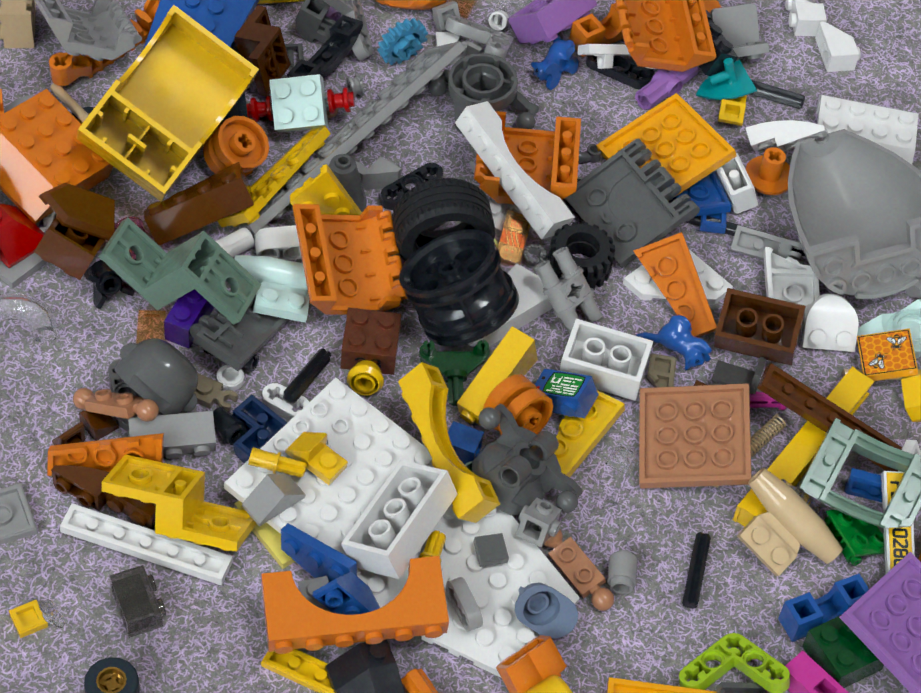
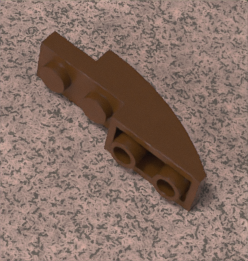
(86, 486)

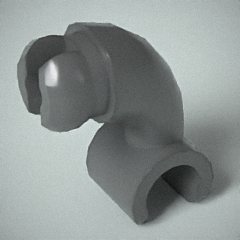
(590, 155)

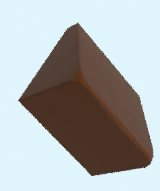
(97, 424)
(73, 435)

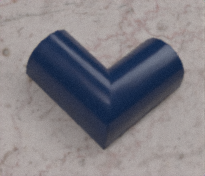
(262, 426)

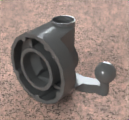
(484, 79)
(522, 465)

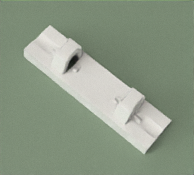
(604, 53)

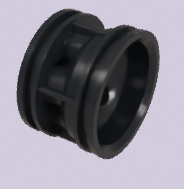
(459, 287)

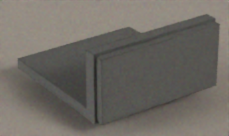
(732, 374)

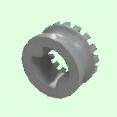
(354, 85)
(534, 249)

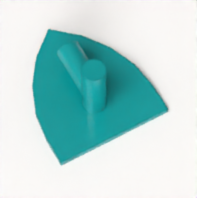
(727, 84)

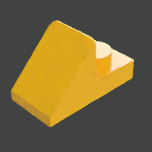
(320, 459)

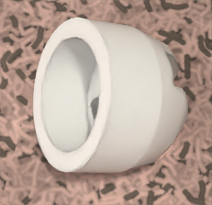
(495, 18)

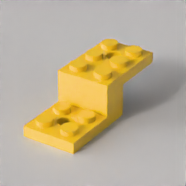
(179, 502)

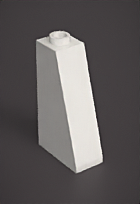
(531, 303)

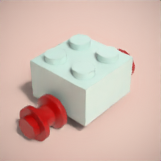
(299, 103)

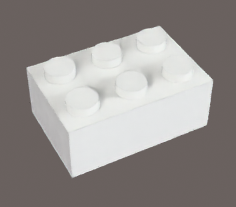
(609, 356)

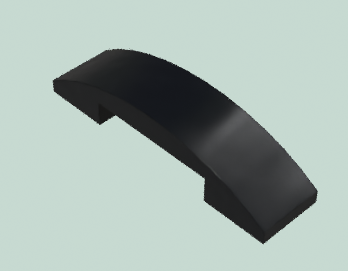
(333, 51)

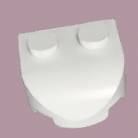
(830, 324)

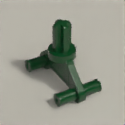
(454, 365)

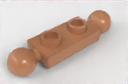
(115, 404)
(579, 571)

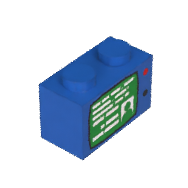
(570, 392)

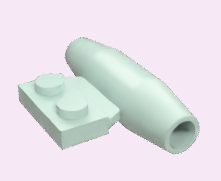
(282, 288)

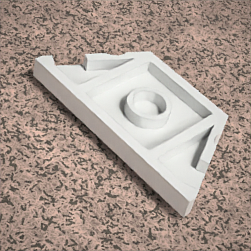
(789, 279)

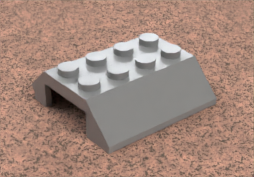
(99, 34)

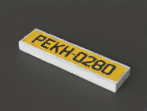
(897, 541)

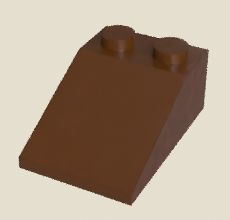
(68, 249)

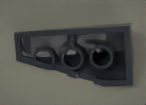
(365, 670)

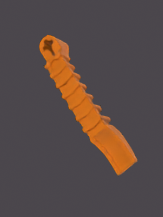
(67, 68)

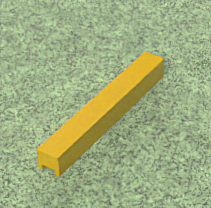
(800, 451)

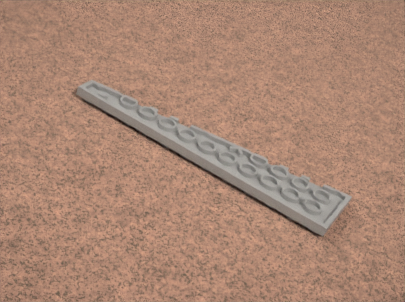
(421, 70)

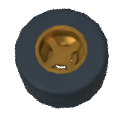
(110, 675)

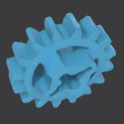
(402, 41)

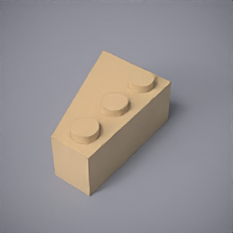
(18, 23)

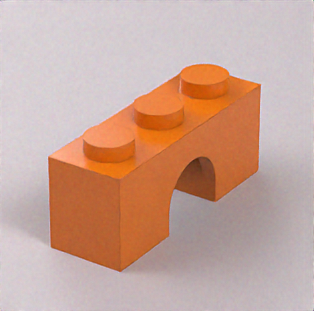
(592, 31)

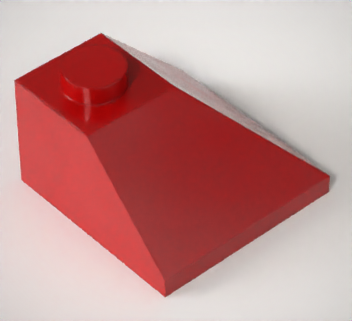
(17, 235)

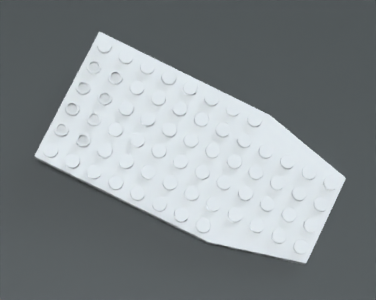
(329, 512)

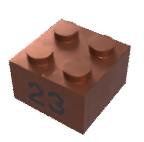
(371, 337)

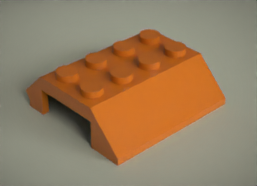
(666, 33)
(544, 155)
(349, 259)

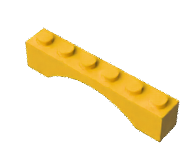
(427, 397)

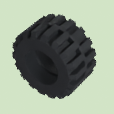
(589, 242)

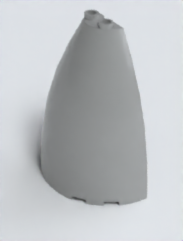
(856, 214)

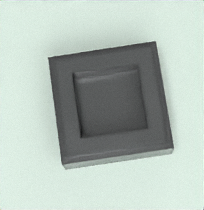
(491, 549)

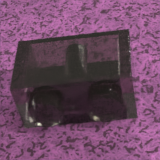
(136, 600)

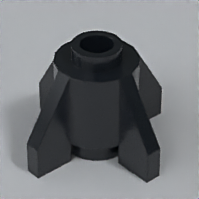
(105, 282)

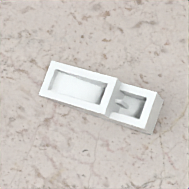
(783, 133)

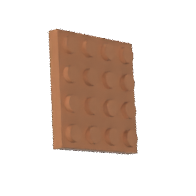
(695, 436)

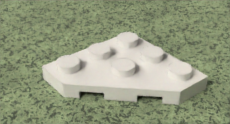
(645, 288)

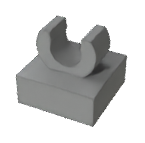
(441, 13)

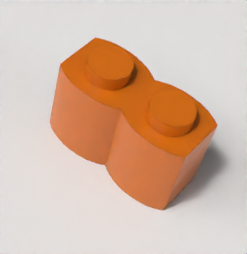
(531, 665)

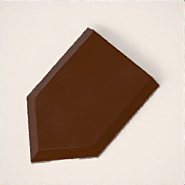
(82, 210)

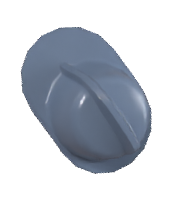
(545, 610)

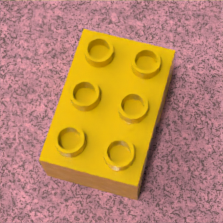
(167, 103)

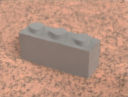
(182, 432)

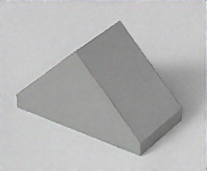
(272, 497)

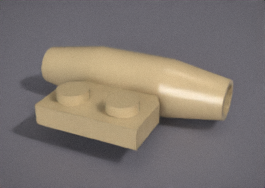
(785, 526)

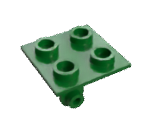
(854, 536)

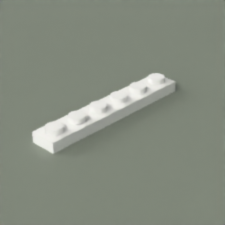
(146, 544)

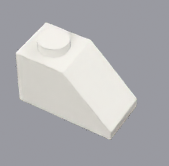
(836, 48)

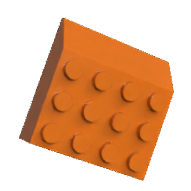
(42, 152)

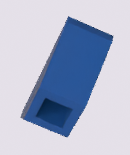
(347, 596)

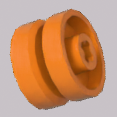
(236, 141)
(526, 403)

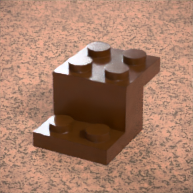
(263, 48)

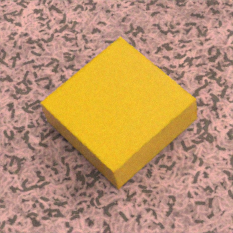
(28, 618)

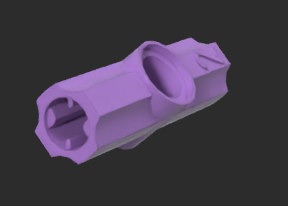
(663, 85)

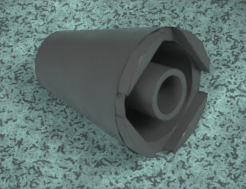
(347, 173)

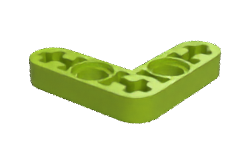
(732, 658)

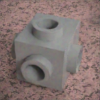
(539, 522)

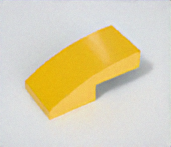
(732, 110)

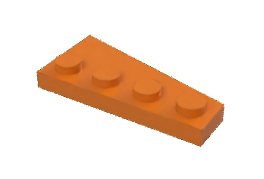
(677, 278)
(106, 453)

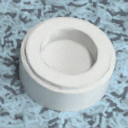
(230, 378)

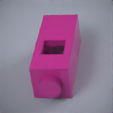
(809, 677)

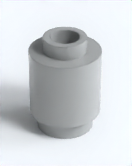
(622, 572)

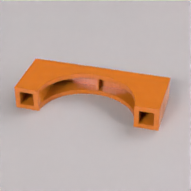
(297, 623)

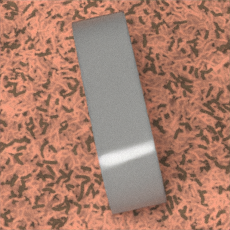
(464, 604)

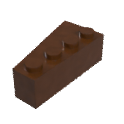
(199, 205)

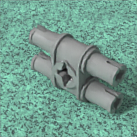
(568, 290)

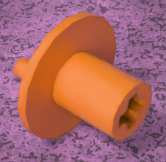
(769, 172)

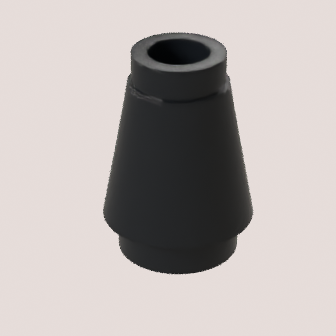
(228, 425)

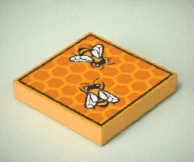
(887, 355)

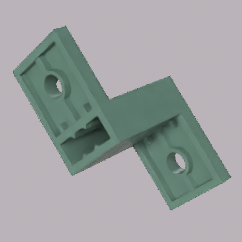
(190, 266)

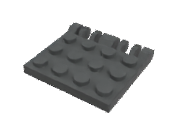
(631, 201)

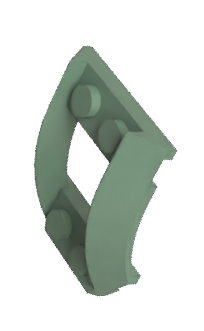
(829, 460)

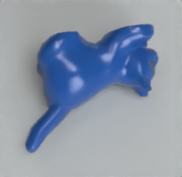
(557, 61)
(677, 337)

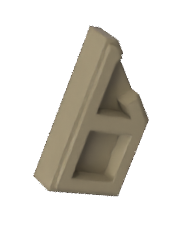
(661, 370)

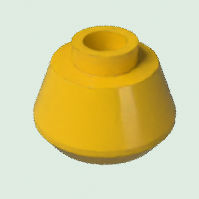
(365, 378)

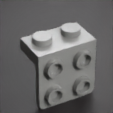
(741, 29)

